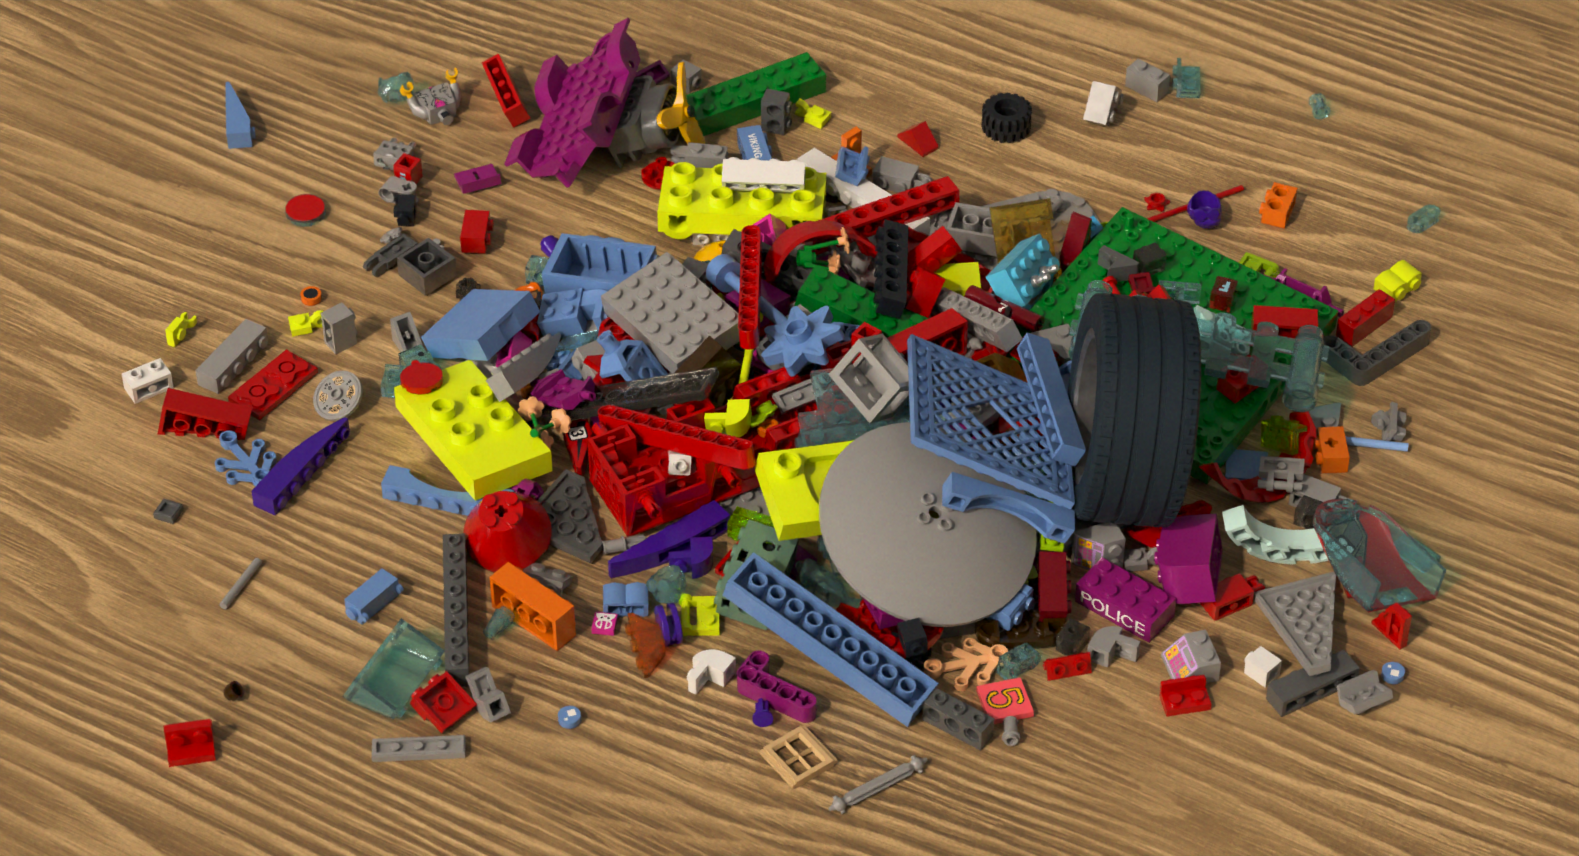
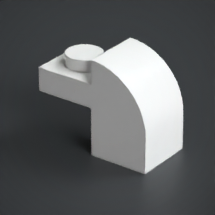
(711, 666)

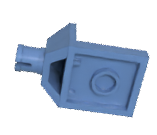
(627, 358)

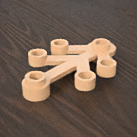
(969, 661)

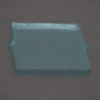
(576, 340)

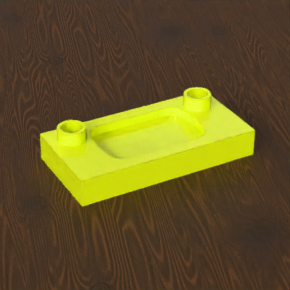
(793, 485)

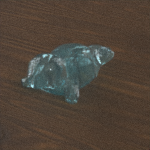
(824, 584)

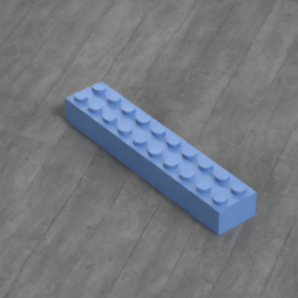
(829, 639)

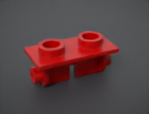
(1068, 666)

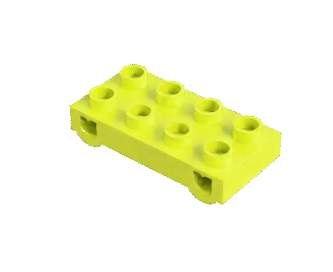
(698, 203)

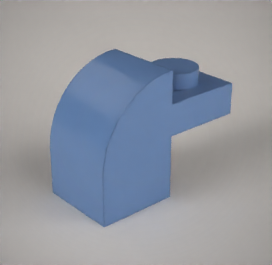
(592, 306)

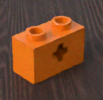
(1331, 450)

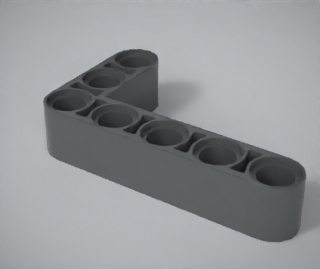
(1367, 367)

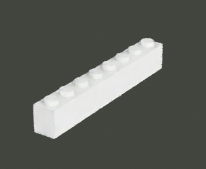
(848, 193)

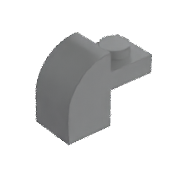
(1111, 642)
(489, 700)

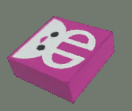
(604, 623)

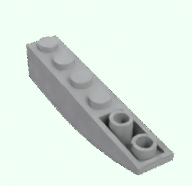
(523, 367)

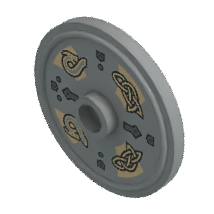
(338, 395)

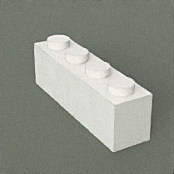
(756, 173)

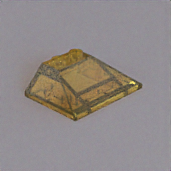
(1021, 221)

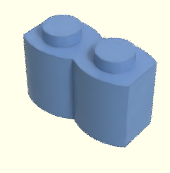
(625, 599)

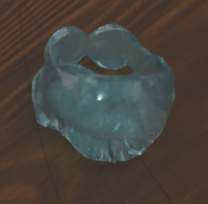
(390, 88)
(667, 584)

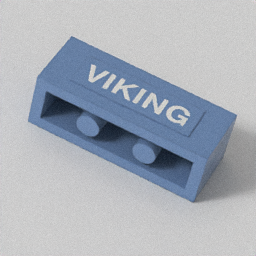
(753, 143)

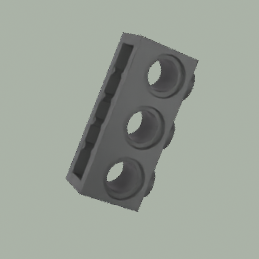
(958, 719)

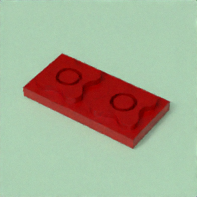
(273, 384)

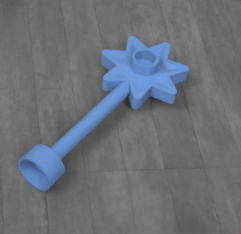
(794, 339)

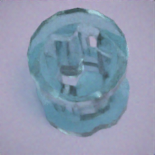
(1319, 106)

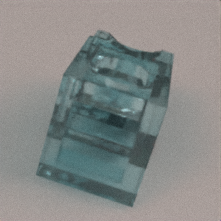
(1017, 661)

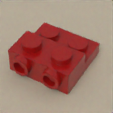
(442, 702)

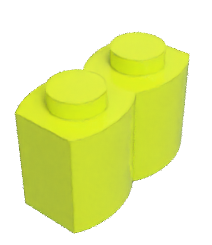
(1398, 280)

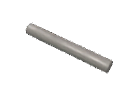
(241, 582)

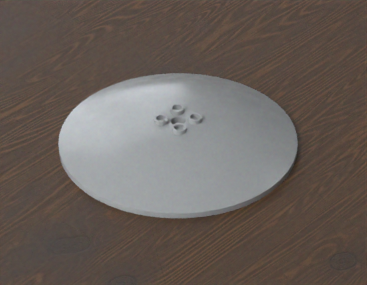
(903, 558)

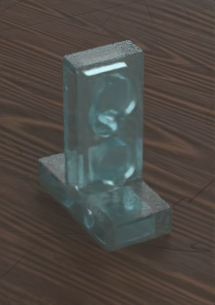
(1183, 291)

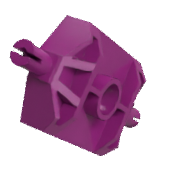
(1320, 295)
(562, 391)

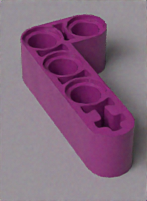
(757, 683)

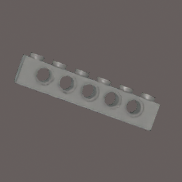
(982, 321)

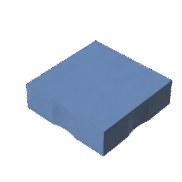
(480, 324)

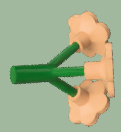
(532, 409)

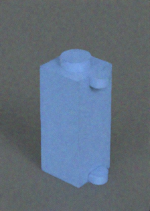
(372, 596)

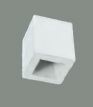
(1262, 666)

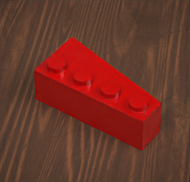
(202, 415)

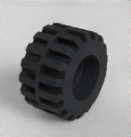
(1006, 117)

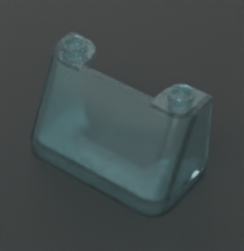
(395, 671)

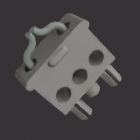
(390, 152)

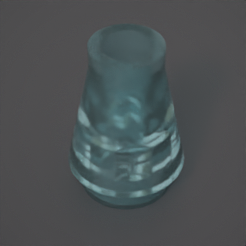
(500, 620)

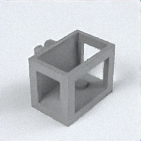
(876, 380)

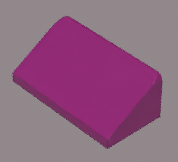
(656, 70)

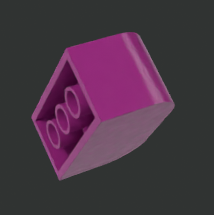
(1190, 558)

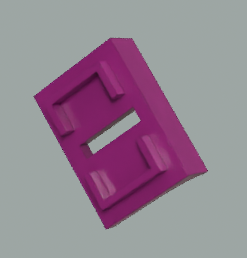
(487, 178)

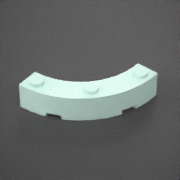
(1270, 542)

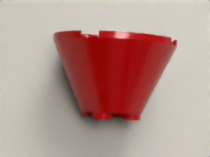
(507, 529)

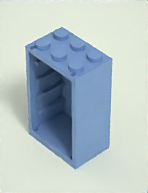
(593, 263)

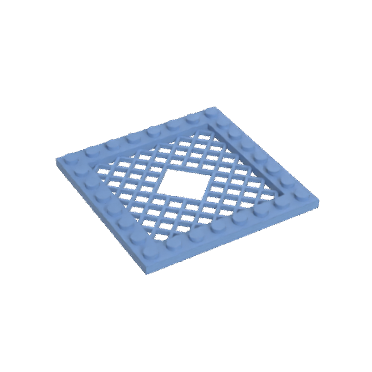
(925, 355)

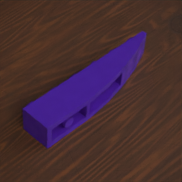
(298, 467)
(654, 551)

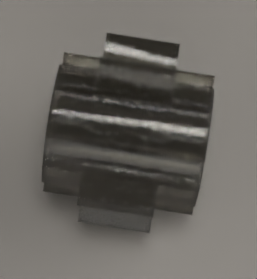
(465, 287)

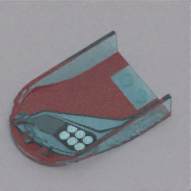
(1375, 556)

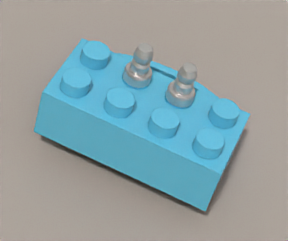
(1025, 272)

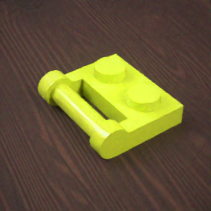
(706, 615)

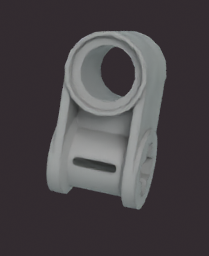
(397, 186)

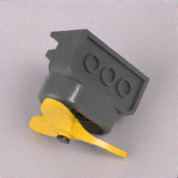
(654, 119)

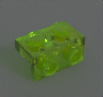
(1281, 434)

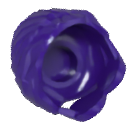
(1205, 209)

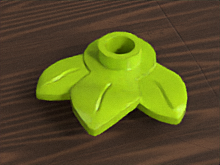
(763, 411)

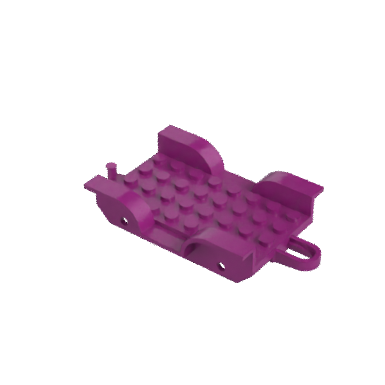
(578, 107)

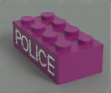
(1125, 599)

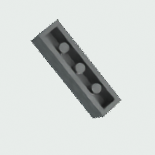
(1300, 689)

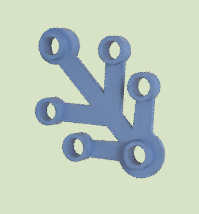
(229, 441)

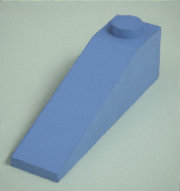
(238, 124)

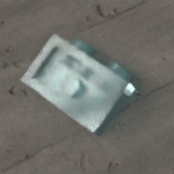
(1186, 81)

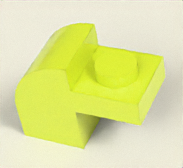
(734, 422)

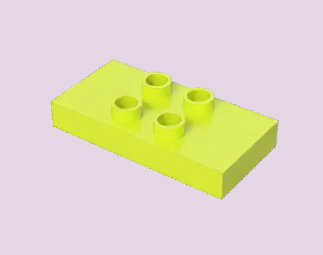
(474, 433)

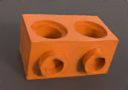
(1278, 205)

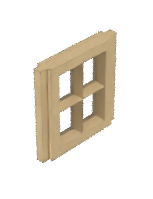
(783, 769)

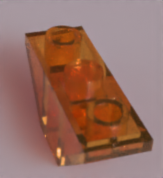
(646, 643)

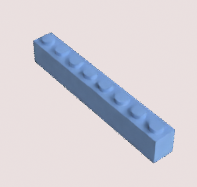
(1051, 400)

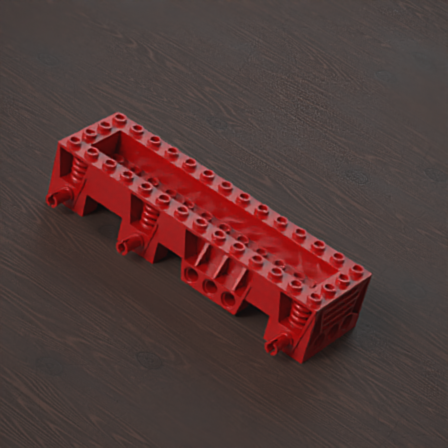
(636, 477)

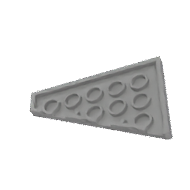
(1303, 618)

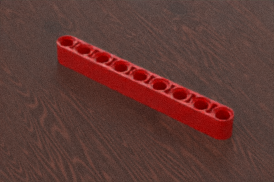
(750, 287)
(681, 437)

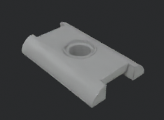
(857, 265)

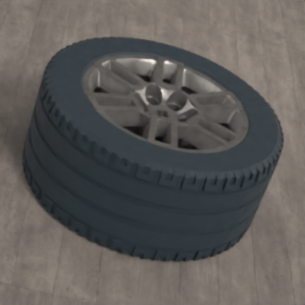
(1135, 408)

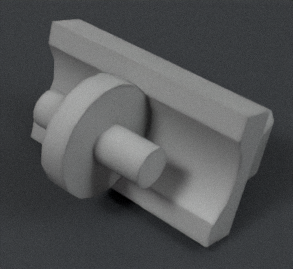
(1390, 423)

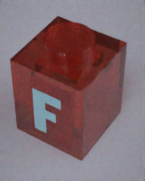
(1223, 294)

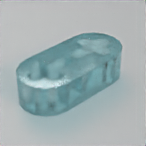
(1423, 218)

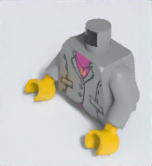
(435, 103)

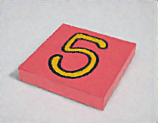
(1005, 700)

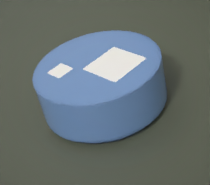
(1393, 673)
(569, 717)

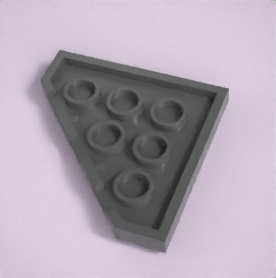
(572, 517)

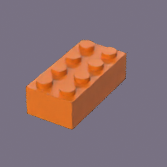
(533, 605)

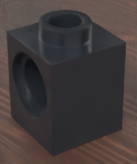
(912, 637)

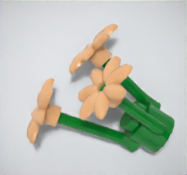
(808, 258)

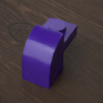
(697, 560)

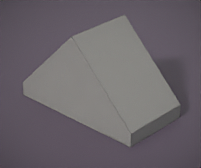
(404, 332)

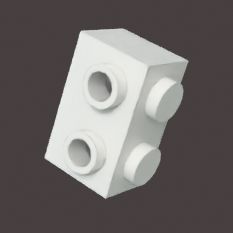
(147, 380)

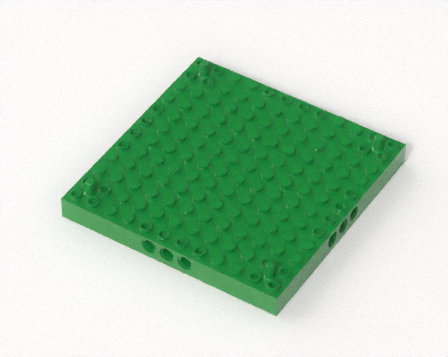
(1221, 422)

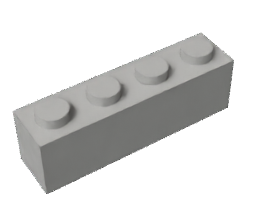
(232, 356)

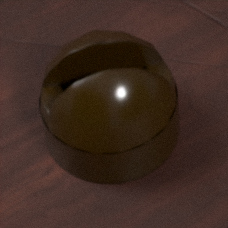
(233, 691)

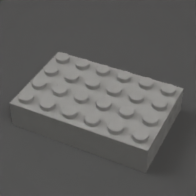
(670, 311)

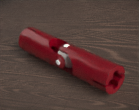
(1021, 316)

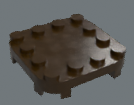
(1027, 631)

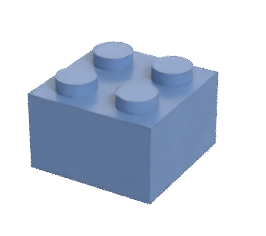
(562, 313)

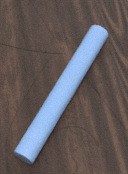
(1380, 444)

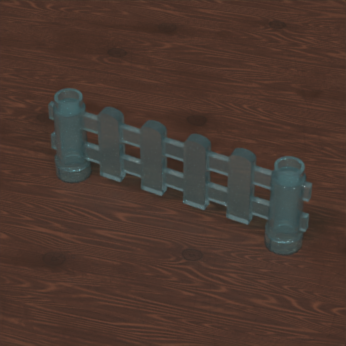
(1301, 376)

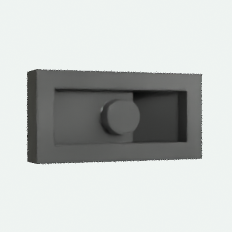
(1117, 263)

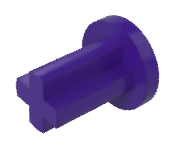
(762, 716)

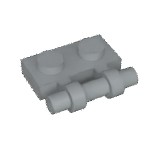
(1281, 468)

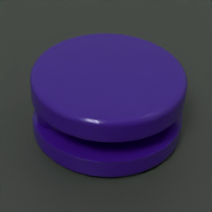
(669, 624)

